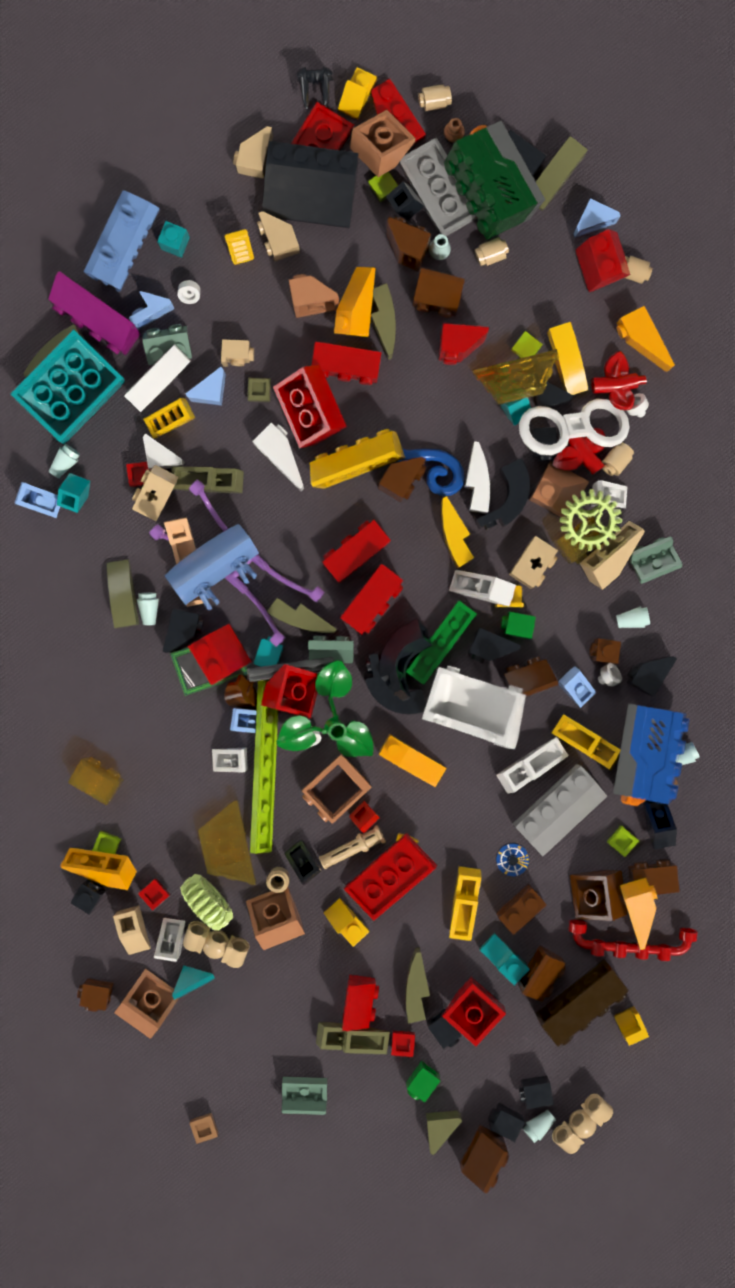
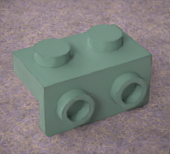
(159, 341)
(655, 559)
(340, 649)
(304, 1095)

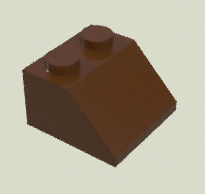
(438, 293)
(531, 677)
(598, 895)
(544, 970)

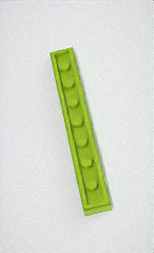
(264, 775)

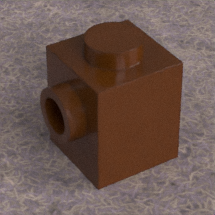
(605, 651)
(95, 995)

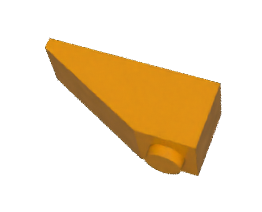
(355, 306)
(643, 336)
(412, 760)
(101, 867)
(641, 907)

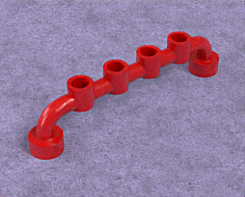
(621, 948)

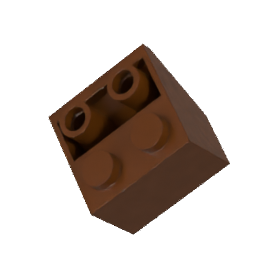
(408, 242)
(400, 478)
(484, 1158)

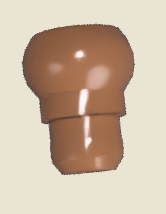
(454, 130)

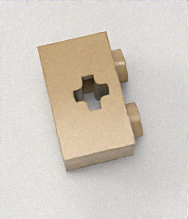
(159, 481)
(535, 550)

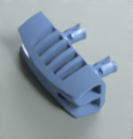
(121, 239)
(211, 564)

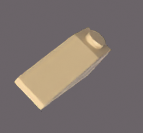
(608, 562)

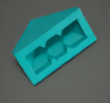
(190, 980)

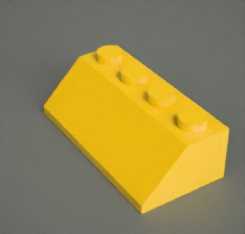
(356, 460)

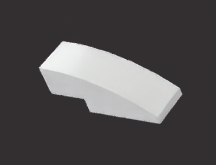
(157, 378)
(478, 480)
(532, 765)

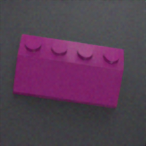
(92, 314)

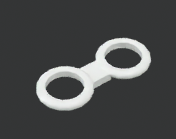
(573, 426)

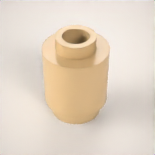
(435, 97)
(491, 252)
(638, 269)
(617, 459)
(274, 885)

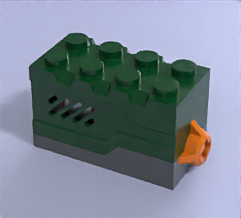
(493, 179)

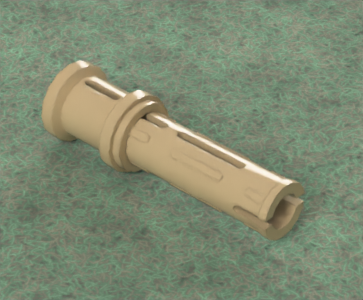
(361, 843)

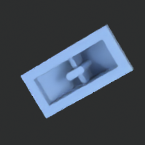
(595, 217)
(210, 389)
(243, 720)

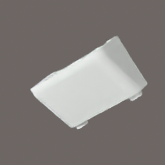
(475, 707)

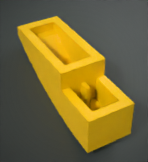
(570, 362)
(454, 533)
(587, 742)
(465, 903)

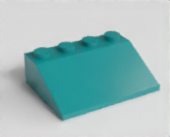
(68, 387)

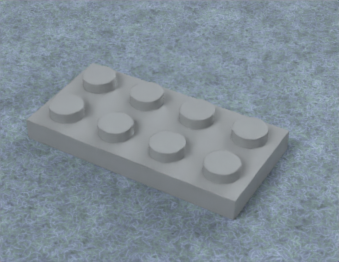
(436, 188)

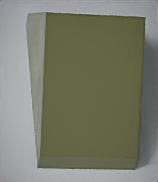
(440, 1127)

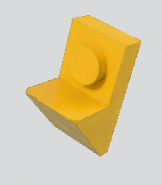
(357, 93)
(346, 922)

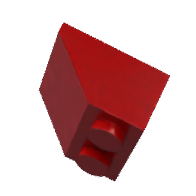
(602, 260)
(460, 341)
(220, 654)
(291, 691)
(359, 1002)
(474, 1011)

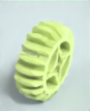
(596, 512)
(206, 902)

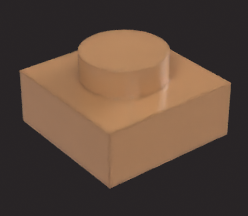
(204, 1128)

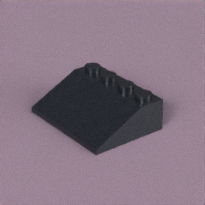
(310, 184)

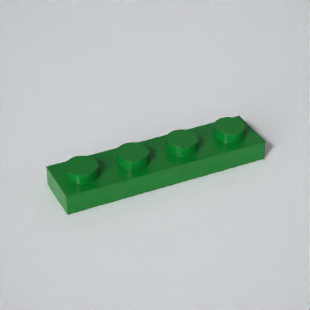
(441, 642)

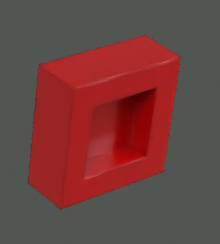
(136, 472)
(364, 817)
(154, 894)
(403, 1043)

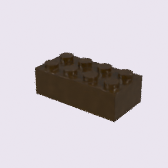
(581, 1003)

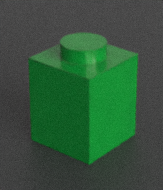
(518, 625)
(422, 1082)

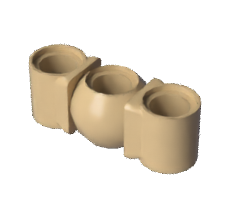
(215, 944)
(582, 1123)

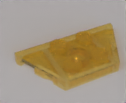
(518, 377)
(226, 846)

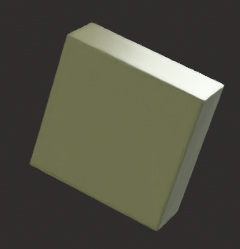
(259, 389)

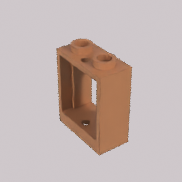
(310, 797)

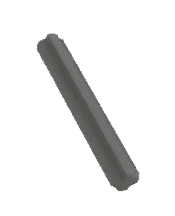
(268, 672)

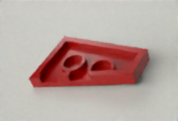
(388, 98)

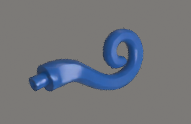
(445, 458)

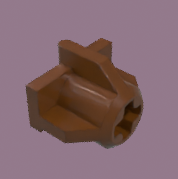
(241, 693)

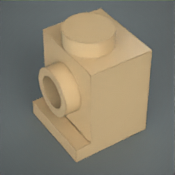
(236, 352)

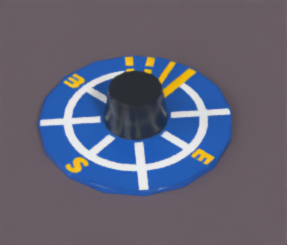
(512, 859)

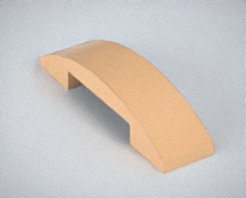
(182, 543)

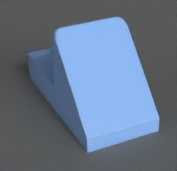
(156, 308)
(37, 500)
(576, 686)

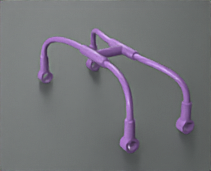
(197, 488)

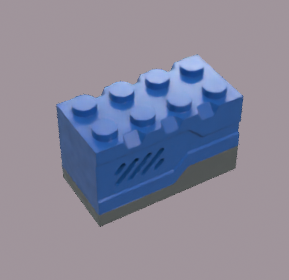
(650, 755)

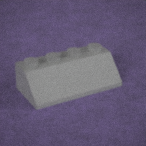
(560, 809)

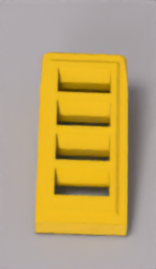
(239, 247)
(186, 410)

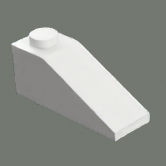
(276, 448)
(482, 587)

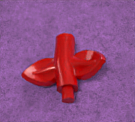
(618, 382)
(580, 452)

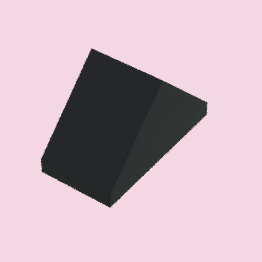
(553, 397)
(303, 862)

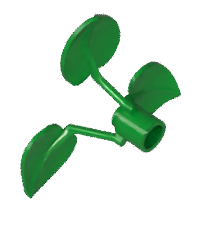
(351, 740)

